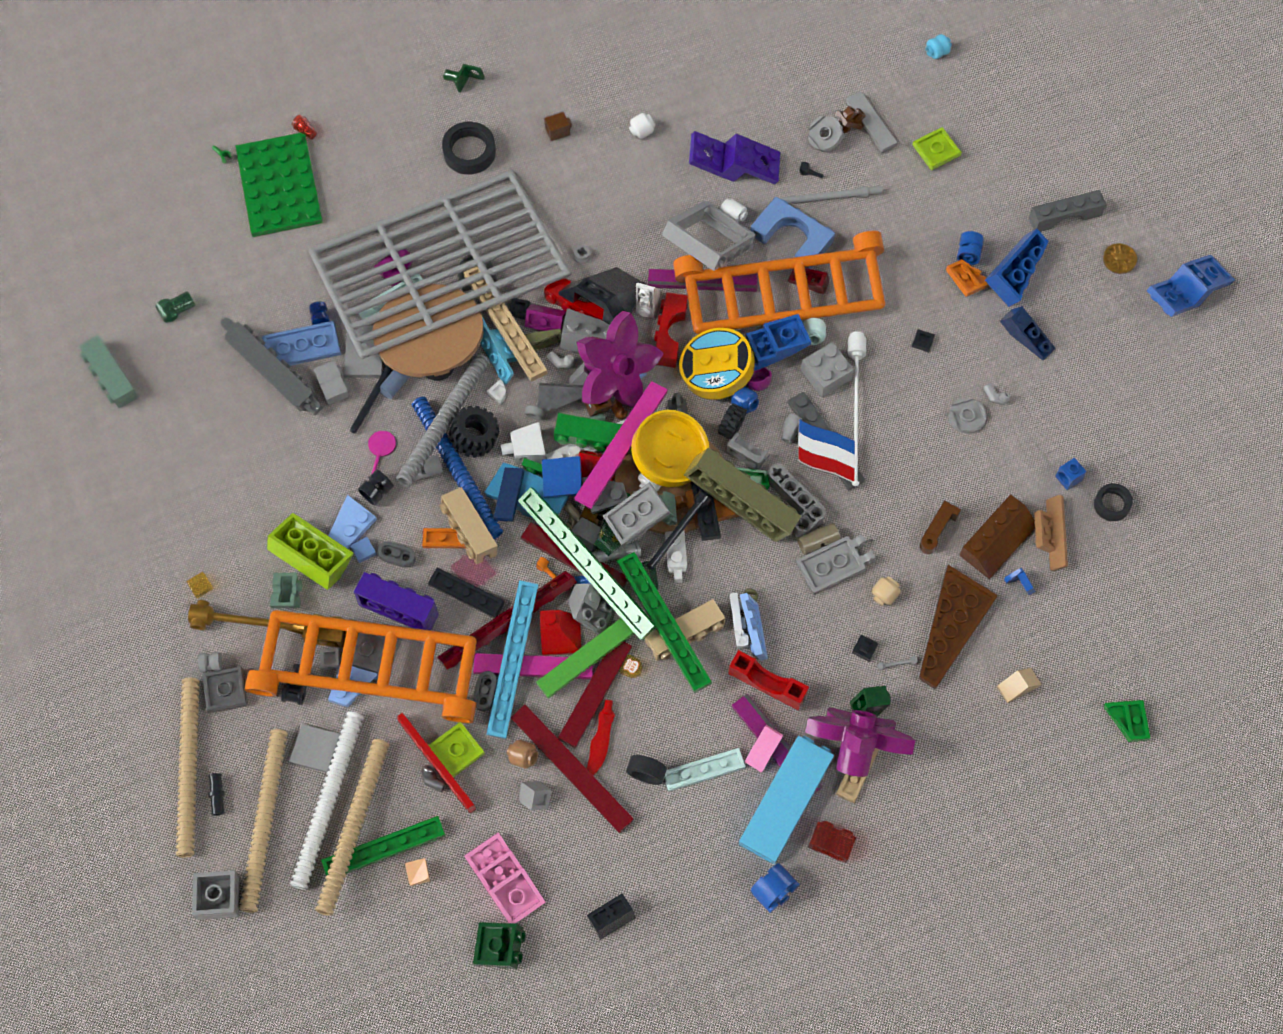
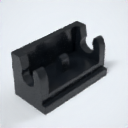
(611, 916)

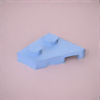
(347, 698)

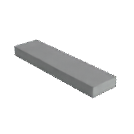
(872, 123)

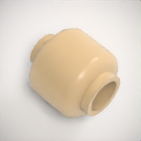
(886, 591)

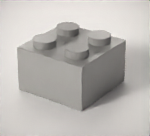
(827, 369)
(215, 895)

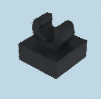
(865, 648)

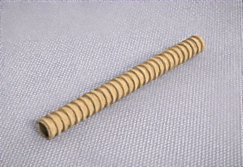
(187, 765)
(263, 821)
(352, 827)

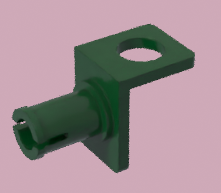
(461, 77)

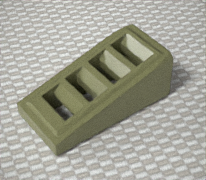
(544, 339)

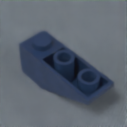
(1027, 332)

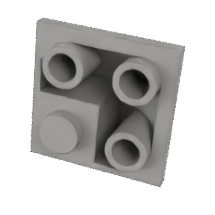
(590, 608)

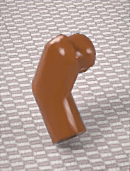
(618, 410)

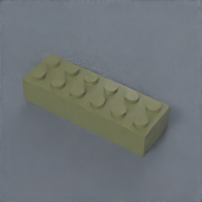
(742, 495)

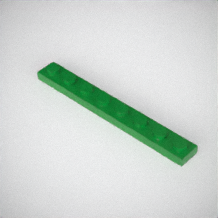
(665, 622)

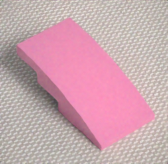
(504, 879)

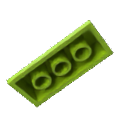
(309, 551)

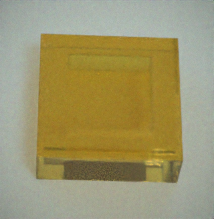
(199, 584)

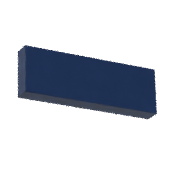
(509, 494)

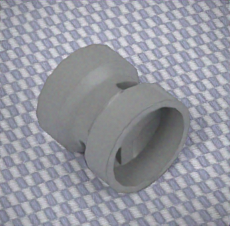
(209, 662)

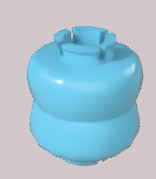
(938, 46)

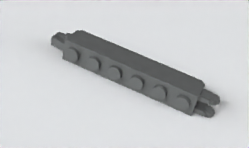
(272, 369)

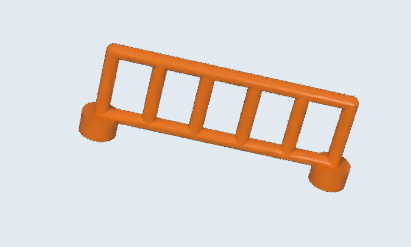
(866, 246)
(455, 706)

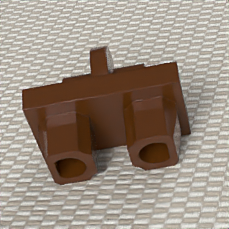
(851, 118)

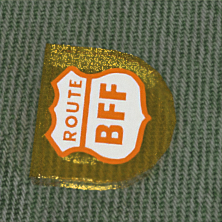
(631, 667)

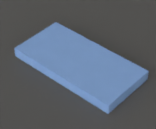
(305, 343)

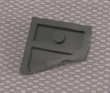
(611, 496)

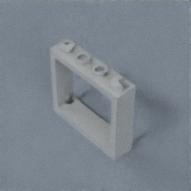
(717, 219)

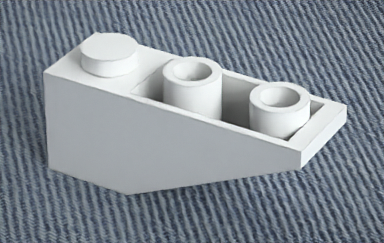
(647, 300)

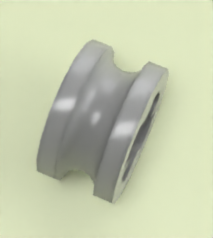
(577, 251)

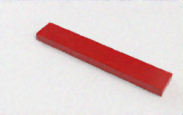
(436, 763)

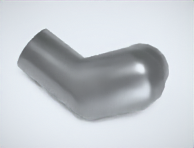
(430, 778)

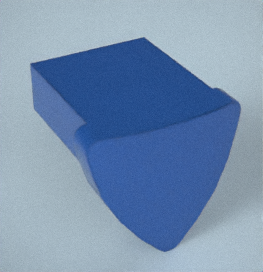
(1020, 575)

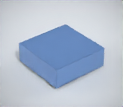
(363, 549)

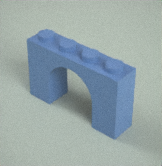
(781, 214)

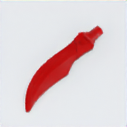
(600, 742)

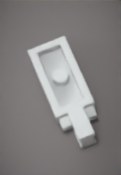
(677, 557)
(742, 638)

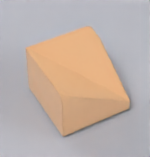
(417, 872)

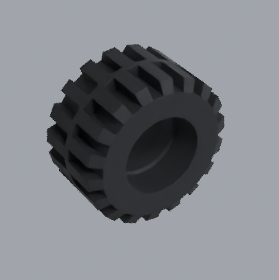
(477, 419)

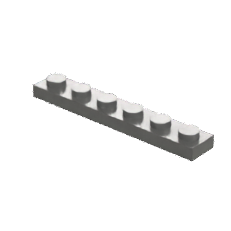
(806, 410)

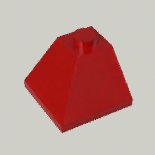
(559, 633)

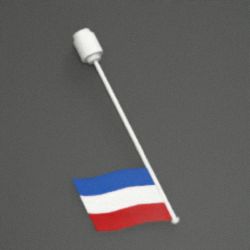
(828, 449)

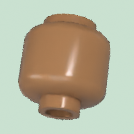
(522, 754)

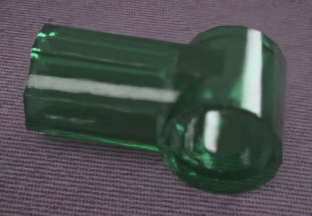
(172, 307)

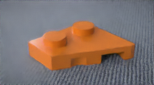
(967, 277)

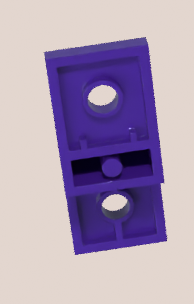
(734, 157)

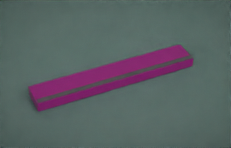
(666, 279)
(756, 721)

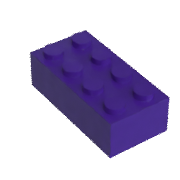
(396, 602)

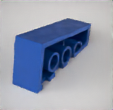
(1016, 268)

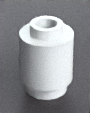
(734, 210)

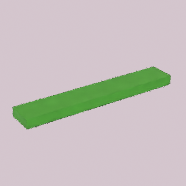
(584, 658)

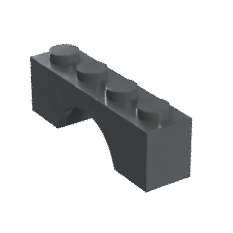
(1086, 205)

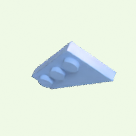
(754, 626)

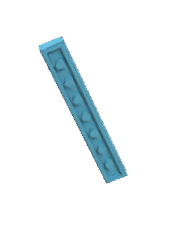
(512, 659)

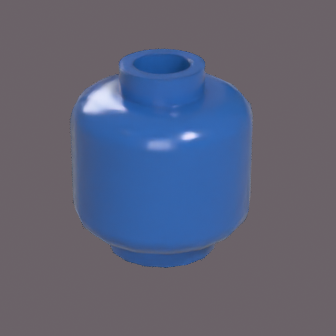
(746, 399)

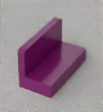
(544, 318)

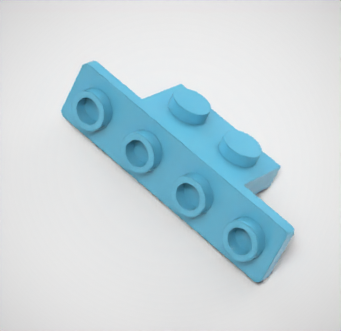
(498, 352)

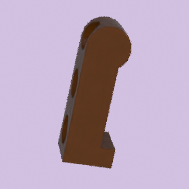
(930, 538)

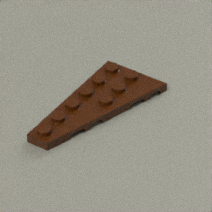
(956, 617)

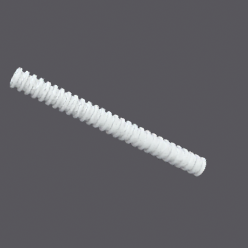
(327, 800)

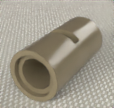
(821, 537)

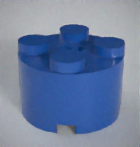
(774, 887)

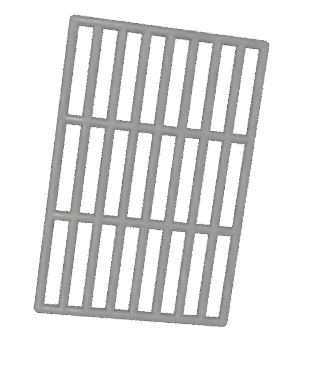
(406, 274)

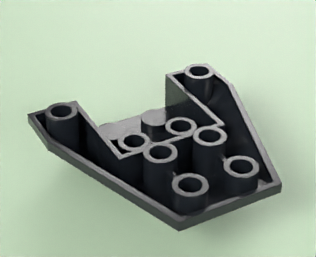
(610, 290)

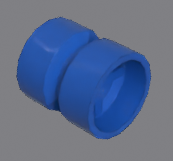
(970, 247)

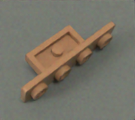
(1052, 532)

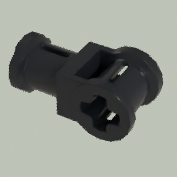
(293, 692)

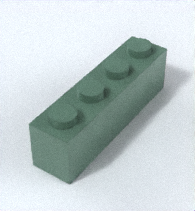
(108, 371)

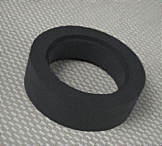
(462, 130)

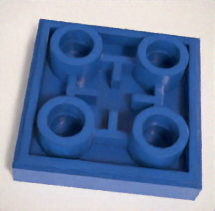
(561, 476)

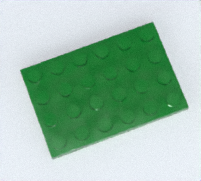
(278, 184)

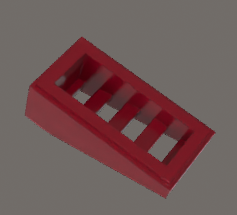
(816, 286)

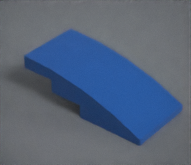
(778, 340)

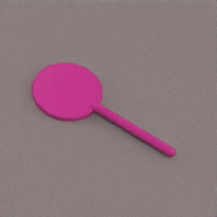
(381, 444)

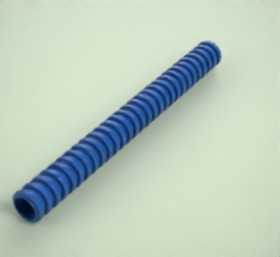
(458, 468)

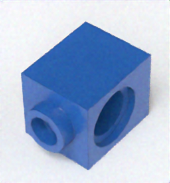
(1070, 473)

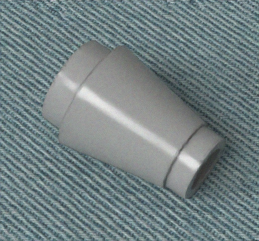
(791, 428)

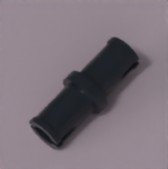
(216, 794)

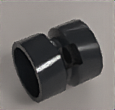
(371, 492)

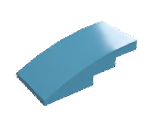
(529, 480)

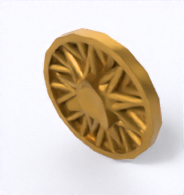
(1120, 258)

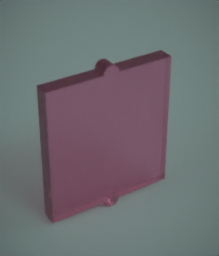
(470, 572)

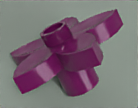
(616, 363)
(859, 736)

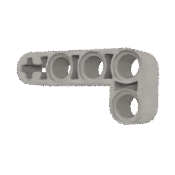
(793, 498)

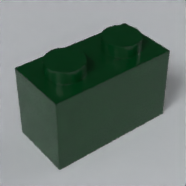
(872, 700)

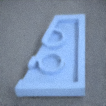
(351, 523)

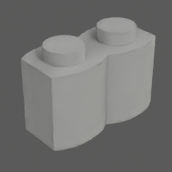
(331, 382)

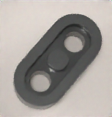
(397, 554)
(485, 692)

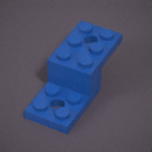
(1190, 285)

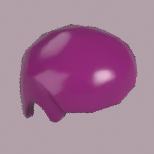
(760, 379)

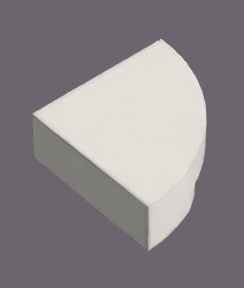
(497, 392)

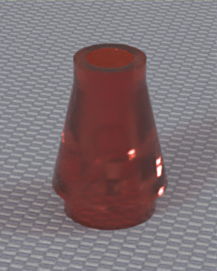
(302, 125)

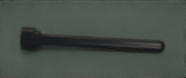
(371, 399)
(700, 501)

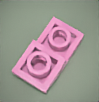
(764, 748)

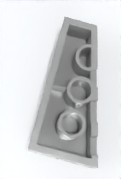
(580, 326)

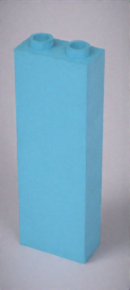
(786, 799)

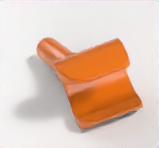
(542, 566)

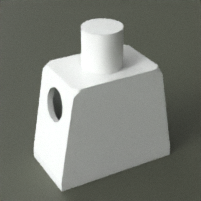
(525, 444)

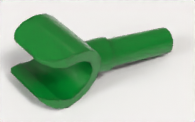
(222, 153)

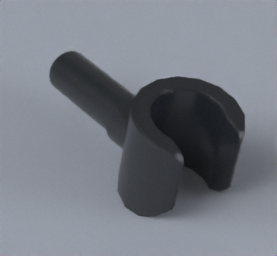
(804, 170)

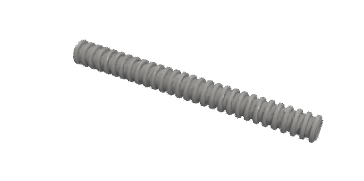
(442, 420)

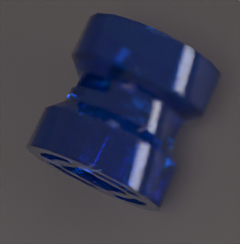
(318, 312)

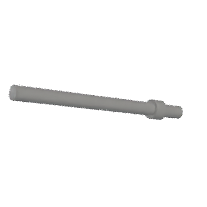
(863, 191)

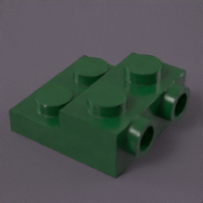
(499, 945)

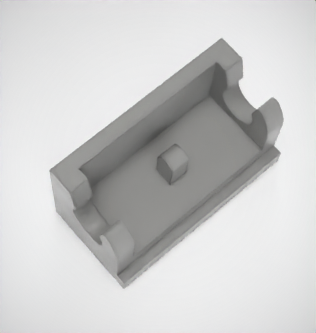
(746, 452)

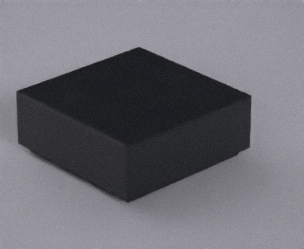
(519, 307)
(923, 340)

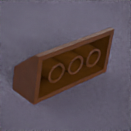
(999, 537)

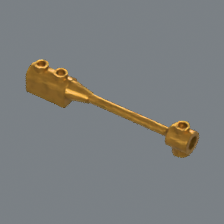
(203, 614)

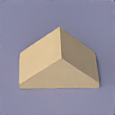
(1018, 684)

